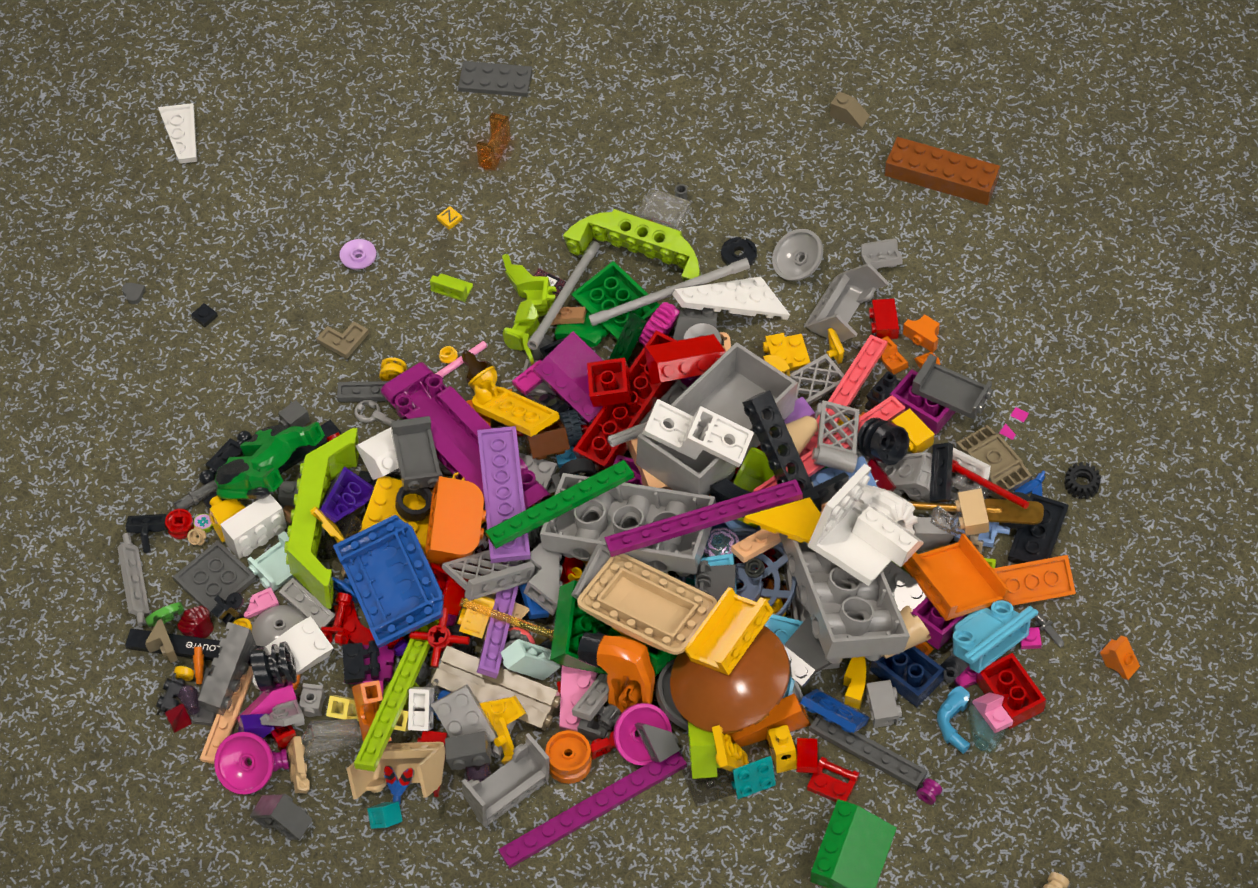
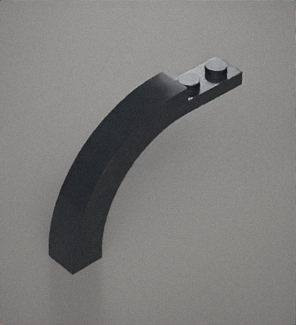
(819, 494)

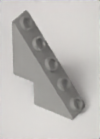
(545, 583)

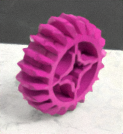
(661, 320)

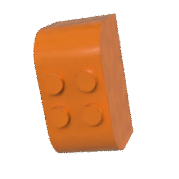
(454, 520)

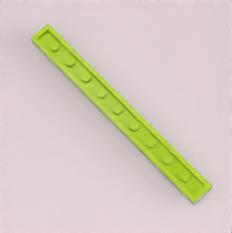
(393, 702)

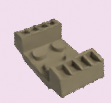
(1006, 466)

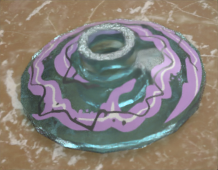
(728, 539)

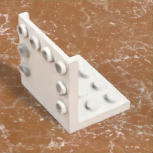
(834, 533)

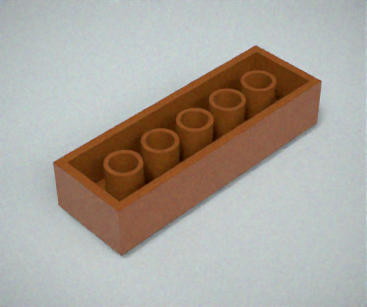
(942, 170)

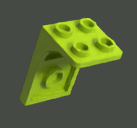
(753, 473)

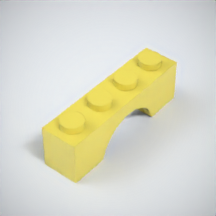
(345, 708)

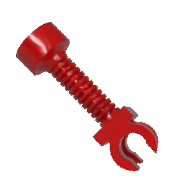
(341, 634)

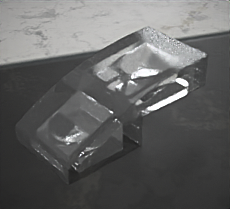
(946, 521)

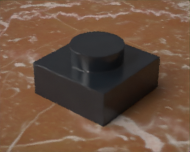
(204, 315)

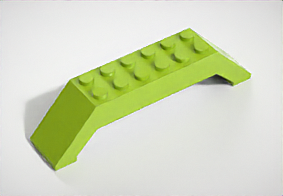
(305, 532)

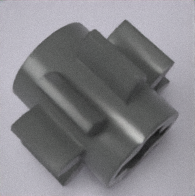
(608, 716)

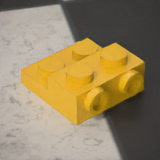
(789, 348)

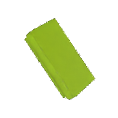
(450, 287)

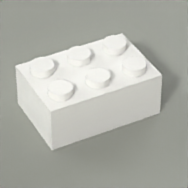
(253, 526)

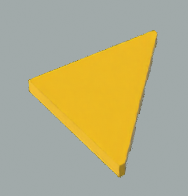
(792, 519)

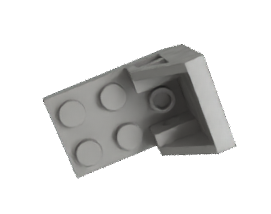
(912, 475)

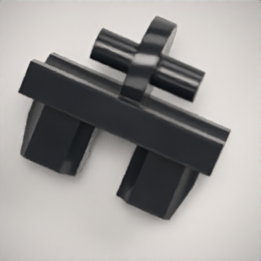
(227, 609)

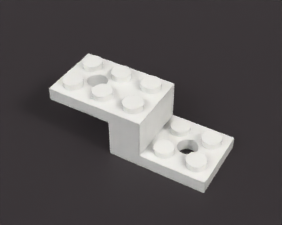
(698, 433)

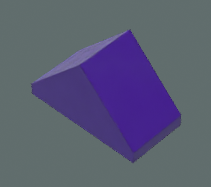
(252, 724)

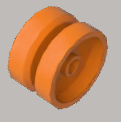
(569, 756)

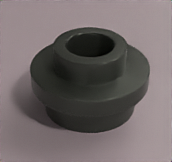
(754, 563)

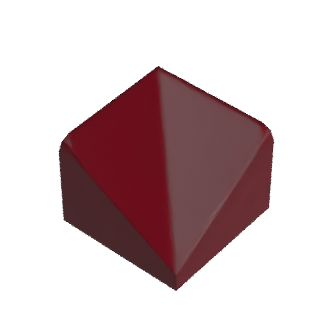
(178, 718)

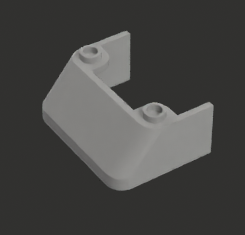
(842, 300)
(508, 784)

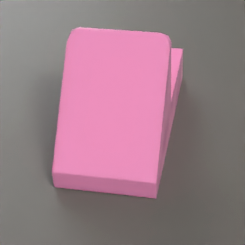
(993, 712)

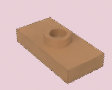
(570, 315)

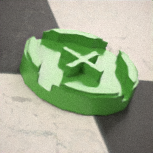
(166, 614)

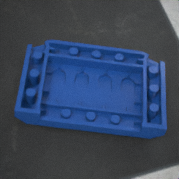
(391, 579)

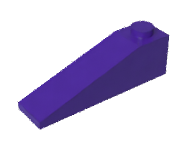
(345, 495)

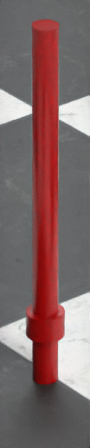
(989, 485)

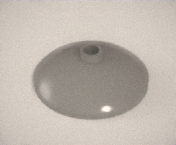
(791, 251)
(265, 626)

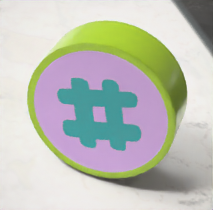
(203, 521)

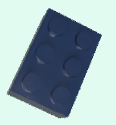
(911, 674)

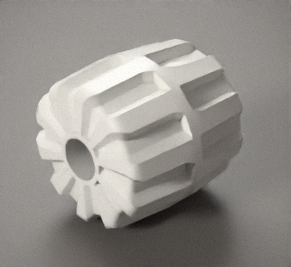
(890, 504)

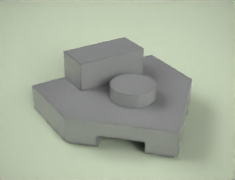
(284, 715)

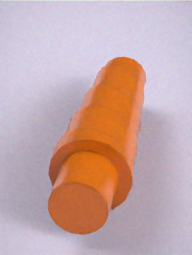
(198, 660)

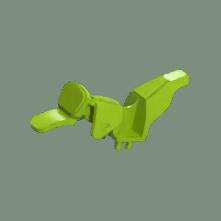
(539, 300)

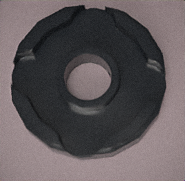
(735, 244)

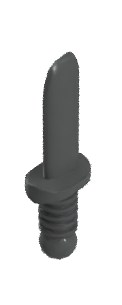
(1046, 626)

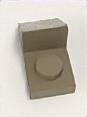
(160, 639)

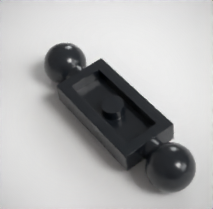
(229, 449)

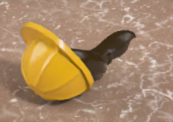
(478, 370)

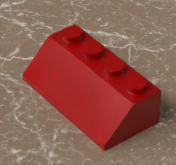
(682, 358)

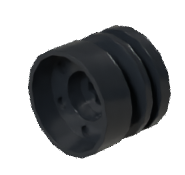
(883, 441)
(278, 665)

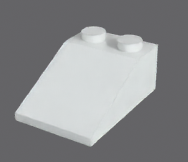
(306, 644)

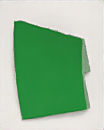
(589, 334)

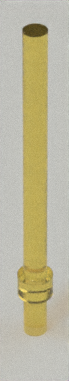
(507, 618)

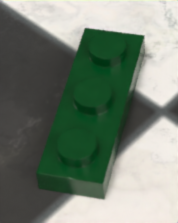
(628, 337)

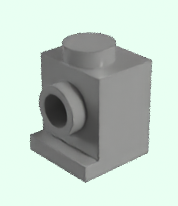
(312, 699)

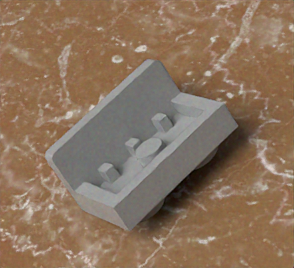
(881, 253)

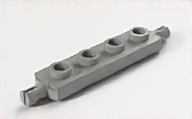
(133, 579)

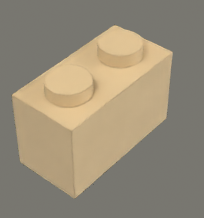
(973, 512)

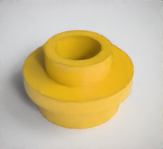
(448, 354)

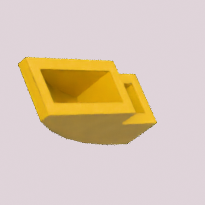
(855, 680)

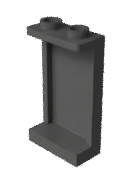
(951, 389)
(415, 453)

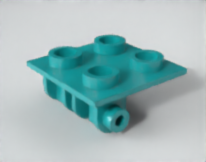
(753, 777)

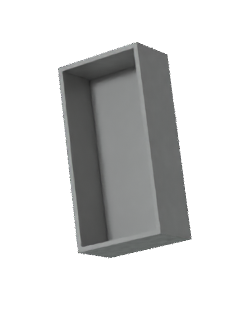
(721, 390)

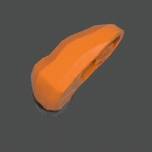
(627, 664)

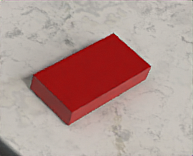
(806, 755)

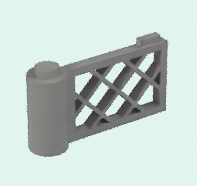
(810, 368)
(836, 455)

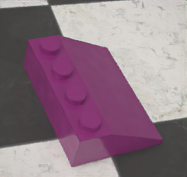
(567, 375)

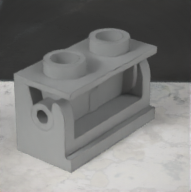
(882, 703)

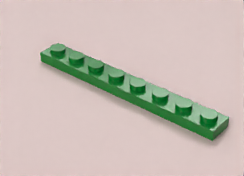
(559, 504)

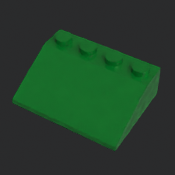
(610, 289)
(569, 628)
(852, 848)

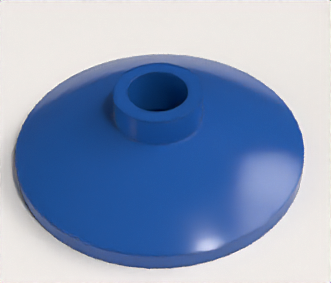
(344, 586)

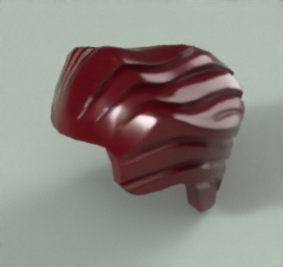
(196, 622)

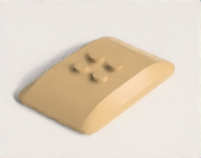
(646, 603)

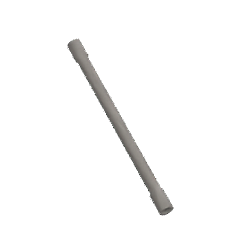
(605, 315)
(538, 335)

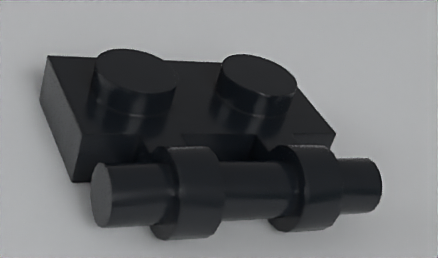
(354, 662)

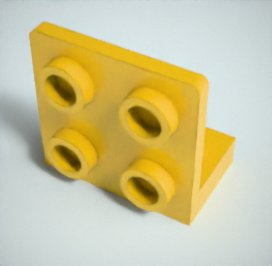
(472, 621)

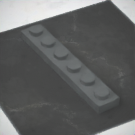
(870, 752)

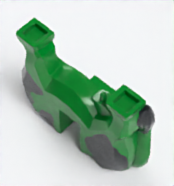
(264, 453)

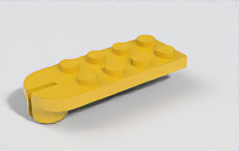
(512, 408)

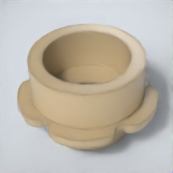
(192, 536)

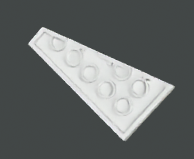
(738, 297)

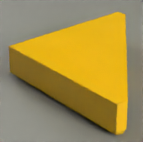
(328, 524)

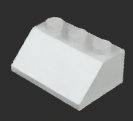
(379, 454)
(886, 535)

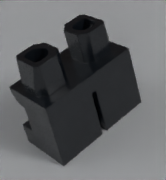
(881, 390)

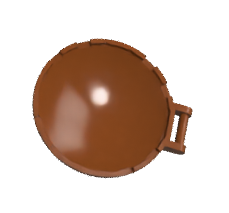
(734, 699)

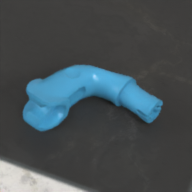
(956, 701)

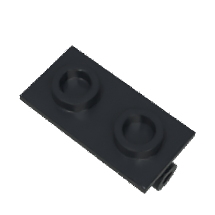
(172, 689)

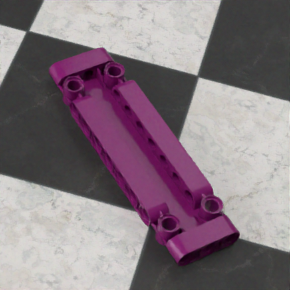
(453, 426)

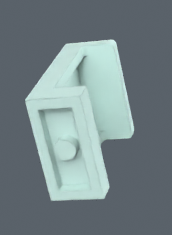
(272, 565)

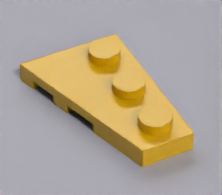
(507, 707)
(728, 755)

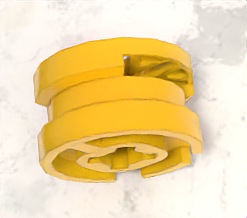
(390, 369)

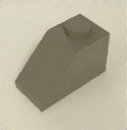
(848, 110)

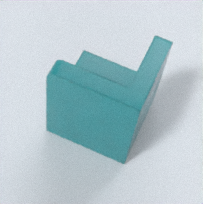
(384, 815)

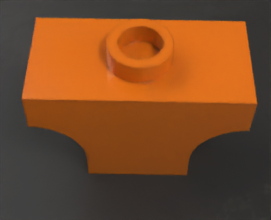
(923, 332)
(1120, 657)

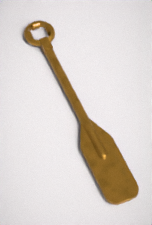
(998, 511)

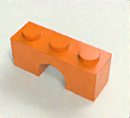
(367, 700)

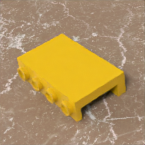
(728, 631)

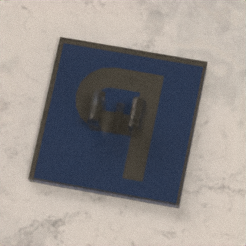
(708, 789)

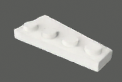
(180, 126)

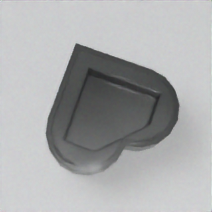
(133, 292)

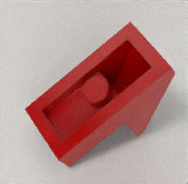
(282, 736)

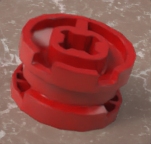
(177, 529)

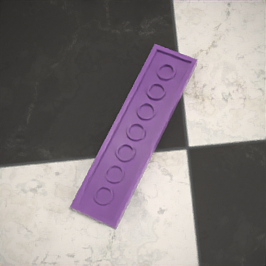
(502, 488)

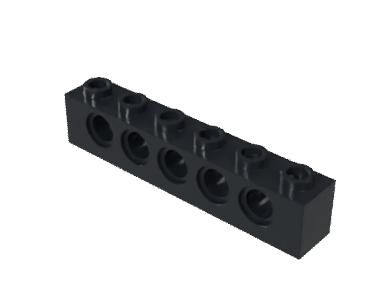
(780, 439)

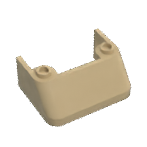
(423, 757)

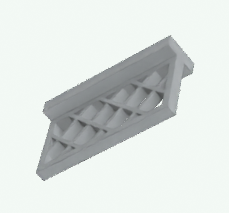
(492, 580)

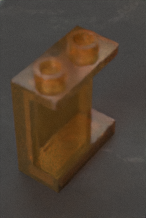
(491, 153)

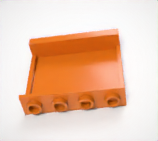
(956, 579)

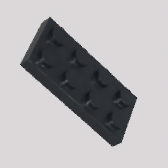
(1038, 540)

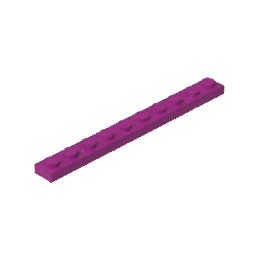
(703, 518)
(590, 809)

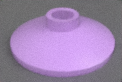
(358, 248)

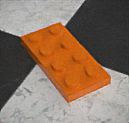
(1037, 580)

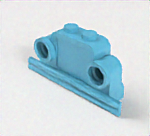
(990, 633)

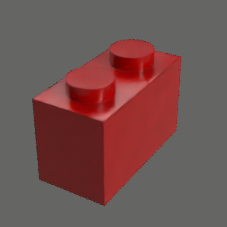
(884, 318)

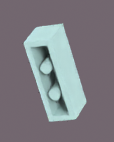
(529, 659)

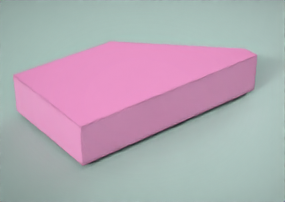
(260, 602)

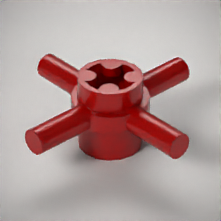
(434, 632)

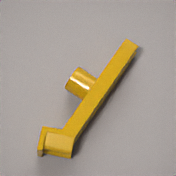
(503, 739)

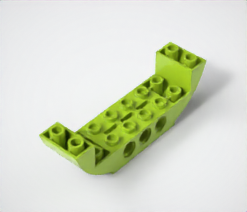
(635, 235)

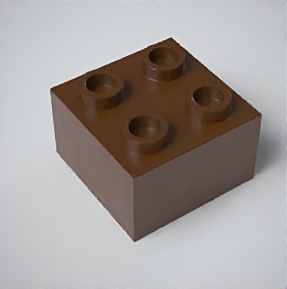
(548, 441)

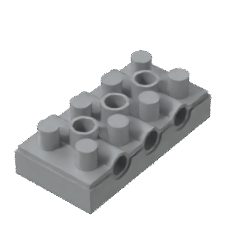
(623, 509)
(843, 610)

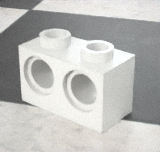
(420, 709)

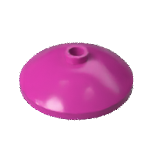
(626, 742)
(232, 763)

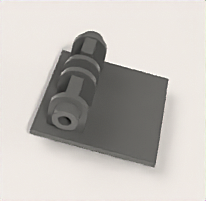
(715, 579)

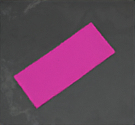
(1018, 414)

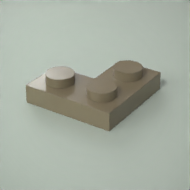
(344, 343)

